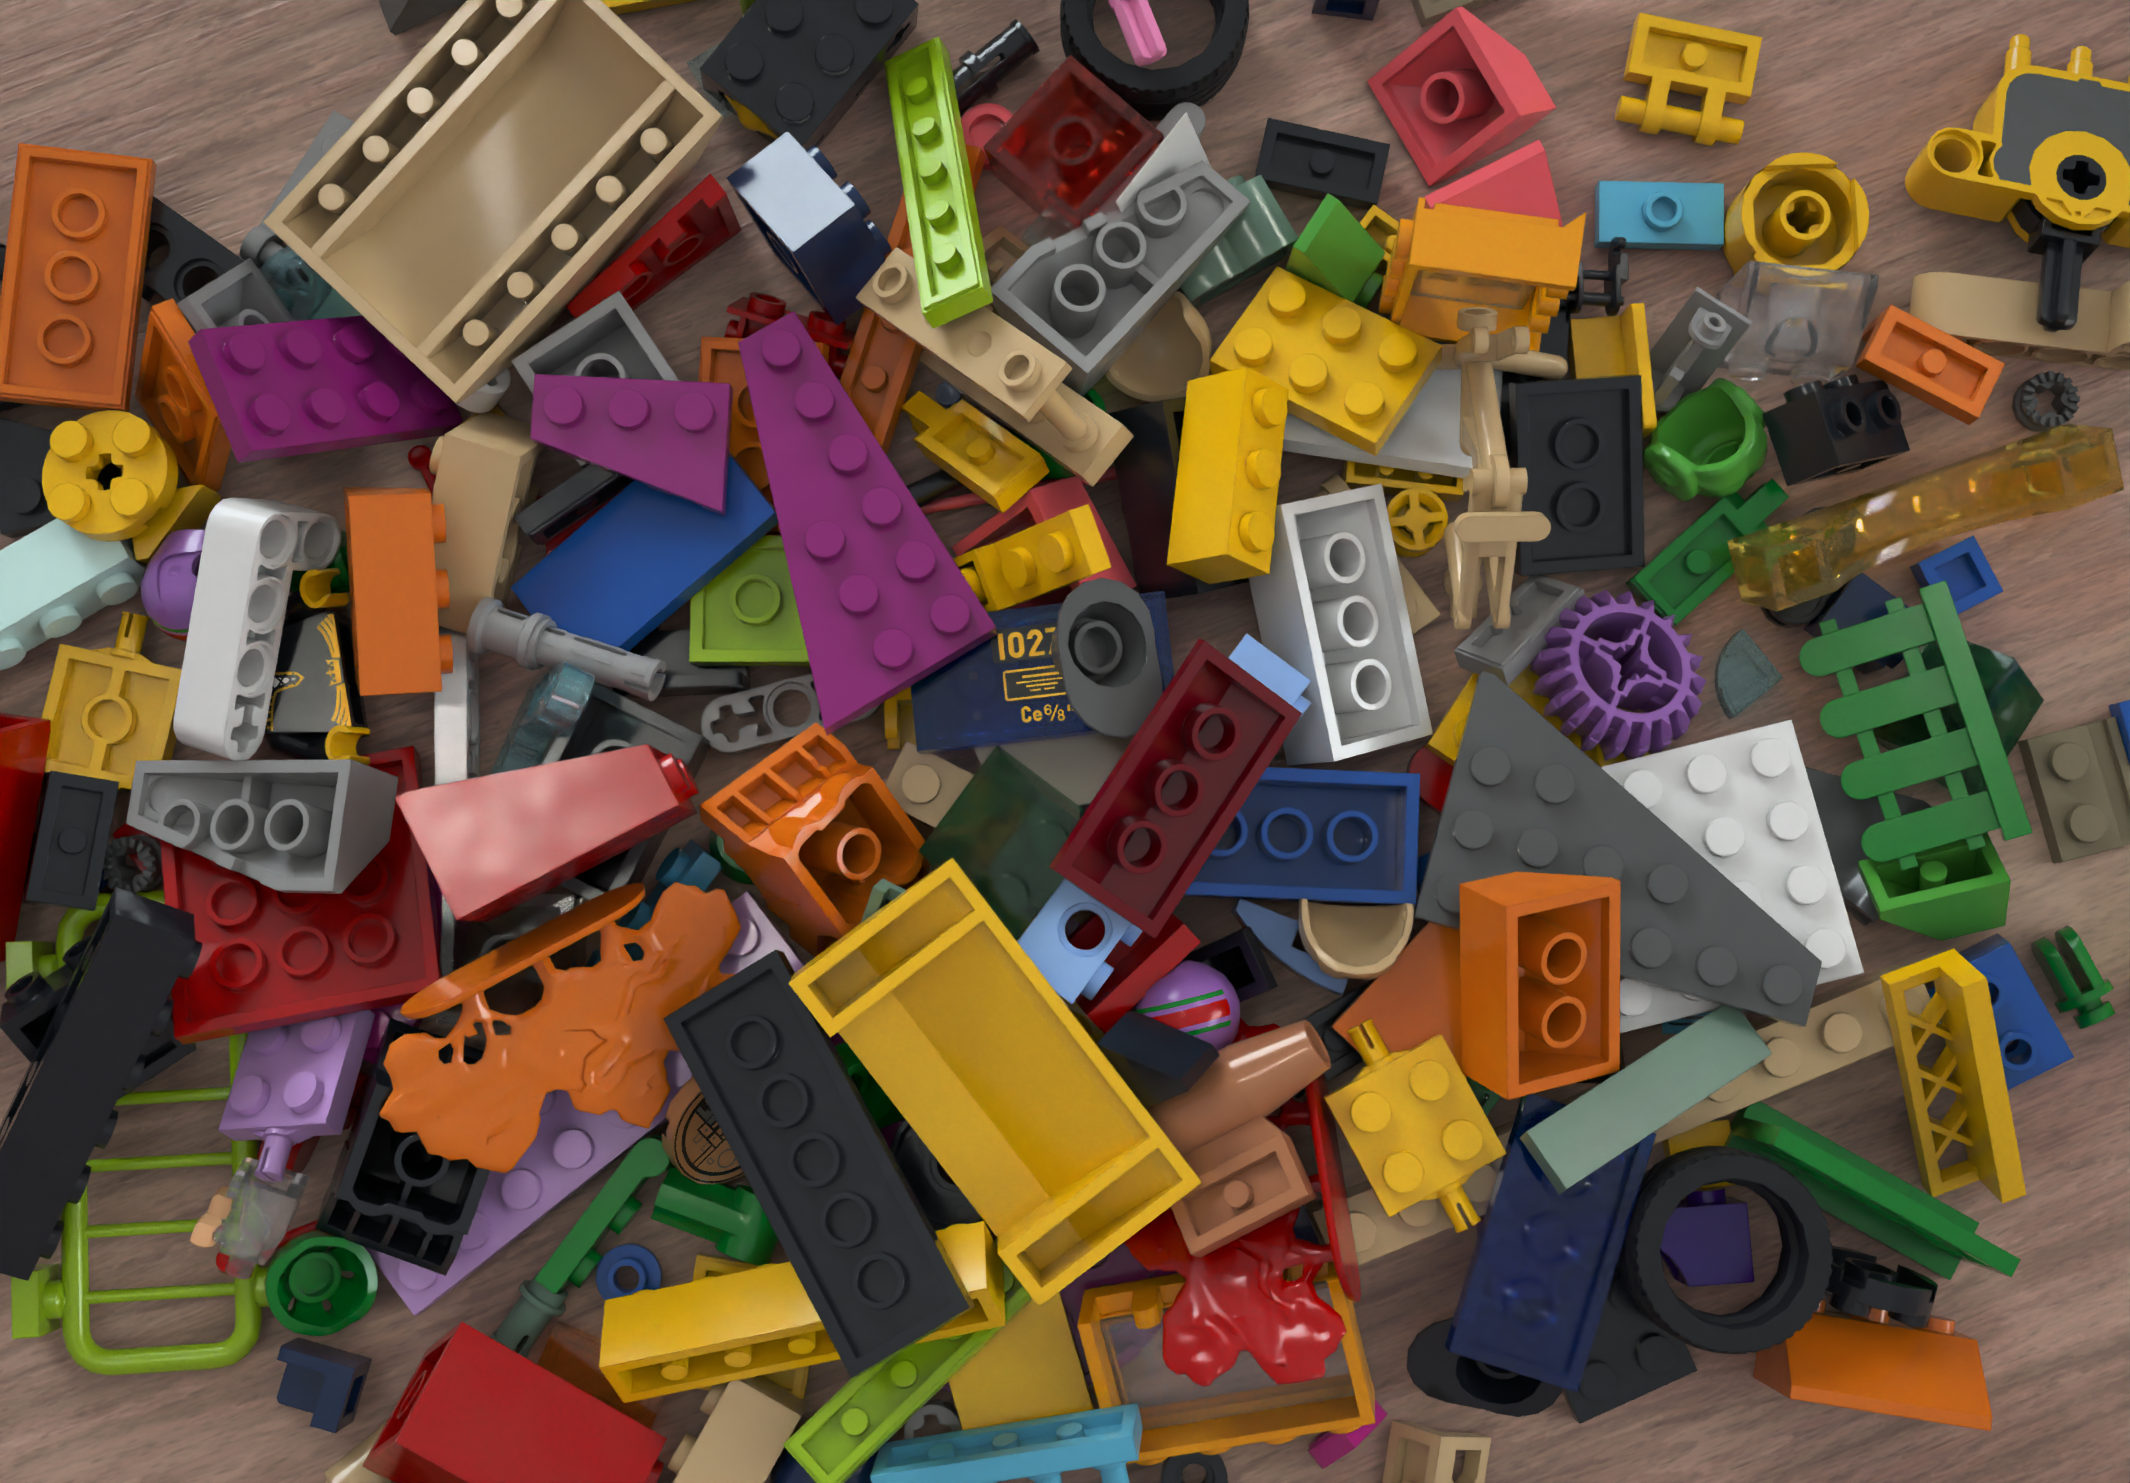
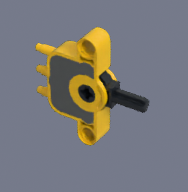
(2049, 159)

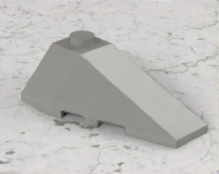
(1115, 272)
(272, 820)

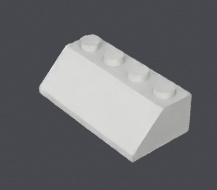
(1343, 623)

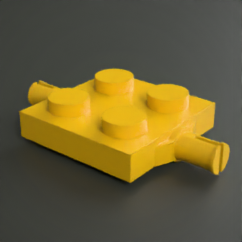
(110, 707)
(1414, 1125)

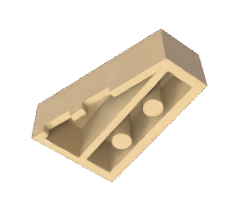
(483, 483)

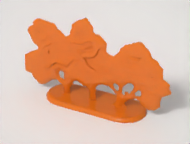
(589, 1035)

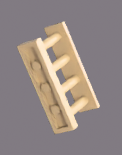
(1001, 373)

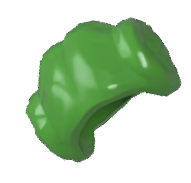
(1708, 443)

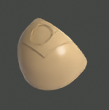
(1165, 354)
(1354, 939)

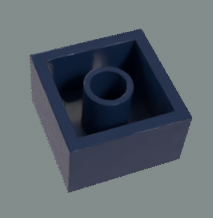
(812, 223)

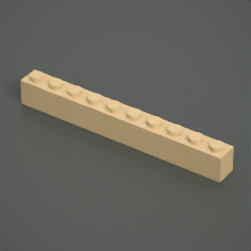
(1840, 1030)

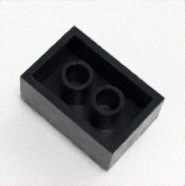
(613, 724)

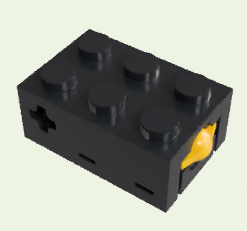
(804, 62)

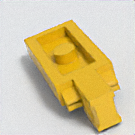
(975, 450)

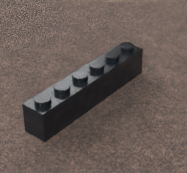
(83, 1067)

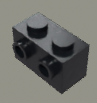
(1835, 429)

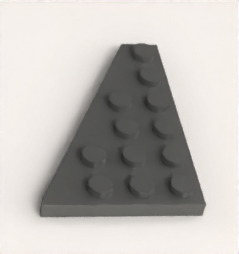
(1542, 806)

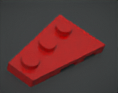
(666, 250)

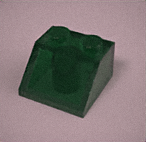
(1006, 837)

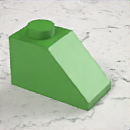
(1338, 254)
(1946, 894)

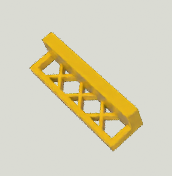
(1977, 1076)

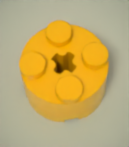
(1814, 199)

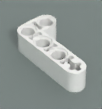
(241, 617)

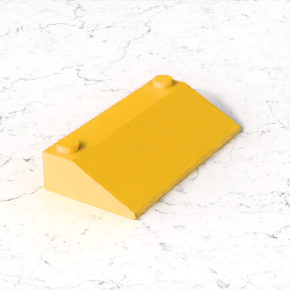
(996, 1079)

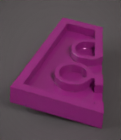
(644, 429)

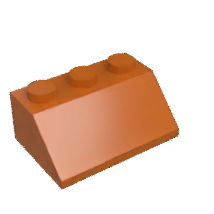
(396, 590)
(1539, 980)
(1881, 1368)

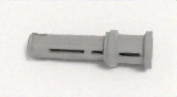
(539, 643)

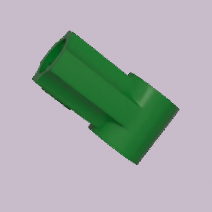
(718, 1214)

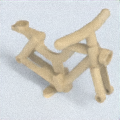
(1495, 489)

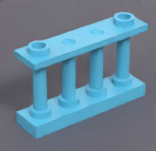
(1019, 1450)

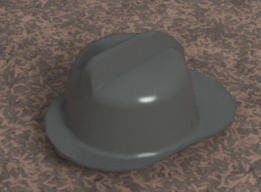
(1107, 657)

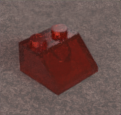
(1070, 145)

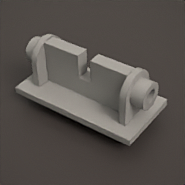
(1693, 348)

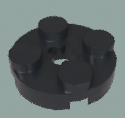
(1861, 1283)

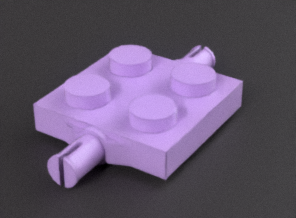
(295, 1085)

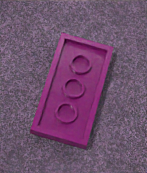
(316, 388)

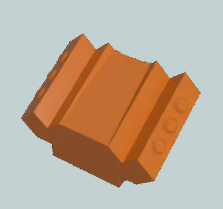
(816, 835)

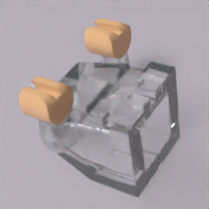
(254, 1216)

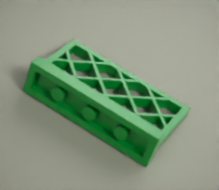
(1868, 1195)

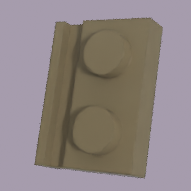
(2080, 788)

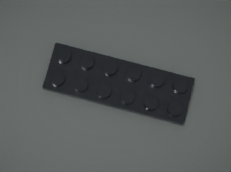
(818, 1165)

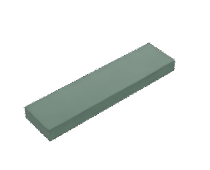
(1644, 1096)

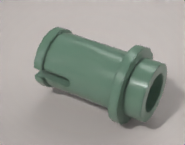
(529, 1316)

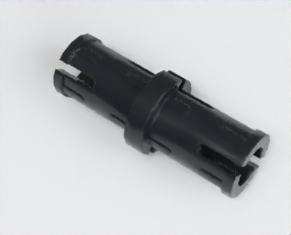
(1013, 48)

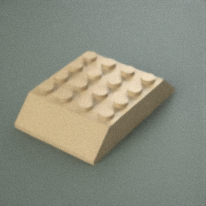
(496, 181)

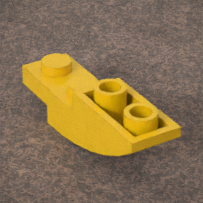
(1035, 560)

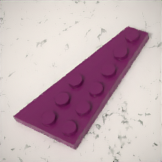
(862, 559)

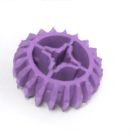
(1639, 671)

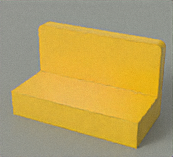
(1615, 348)

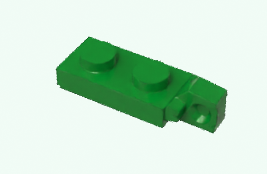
(1700, 555)

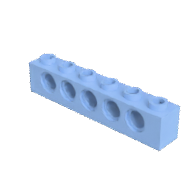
(1045, 941)

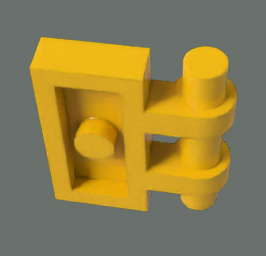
(1691, 61)

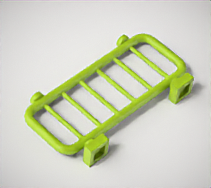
(46, 1299)

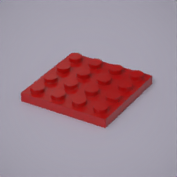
(306, 955)

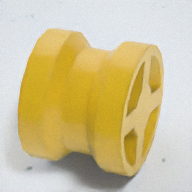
(1424, 519)

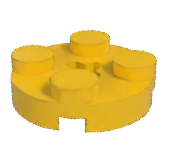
(83, 450)

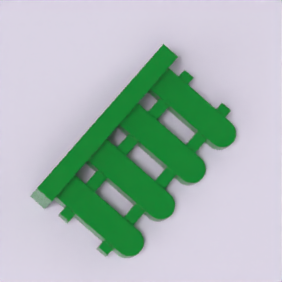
(1929, 759)

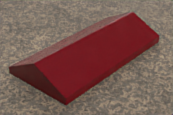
(1176, 789)

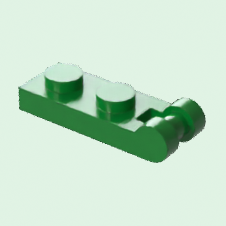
(610, 1210)

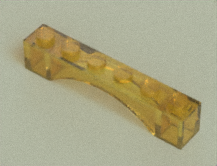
(2008, 483)

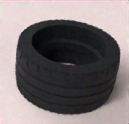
(1158, 90)
(1802, 1264)

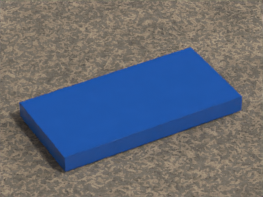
(643, 559)

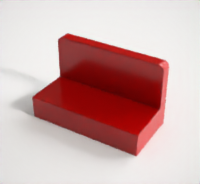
(1134, 967)

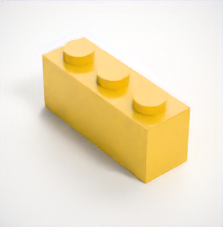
(1228, 476)

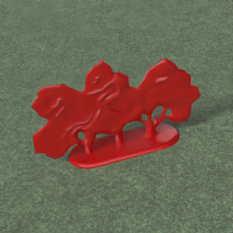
(1237, 1292)

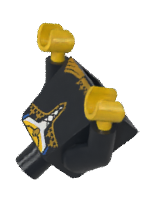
(314, 691)

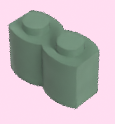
(1250, 246)

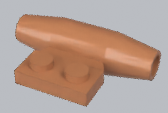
(1224, 1135)

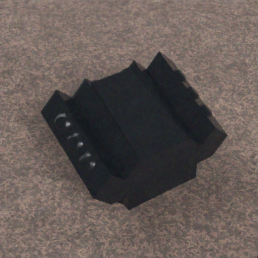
(391, 1189)

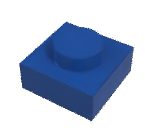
(1964, 570)

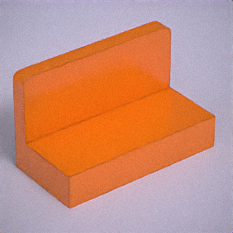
(1929, 364)

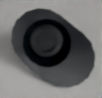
(1473, 1382)

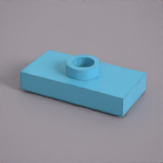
(1660, 215)

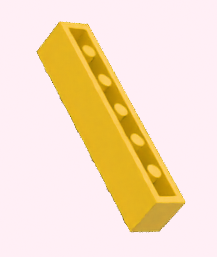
(759, 1323)

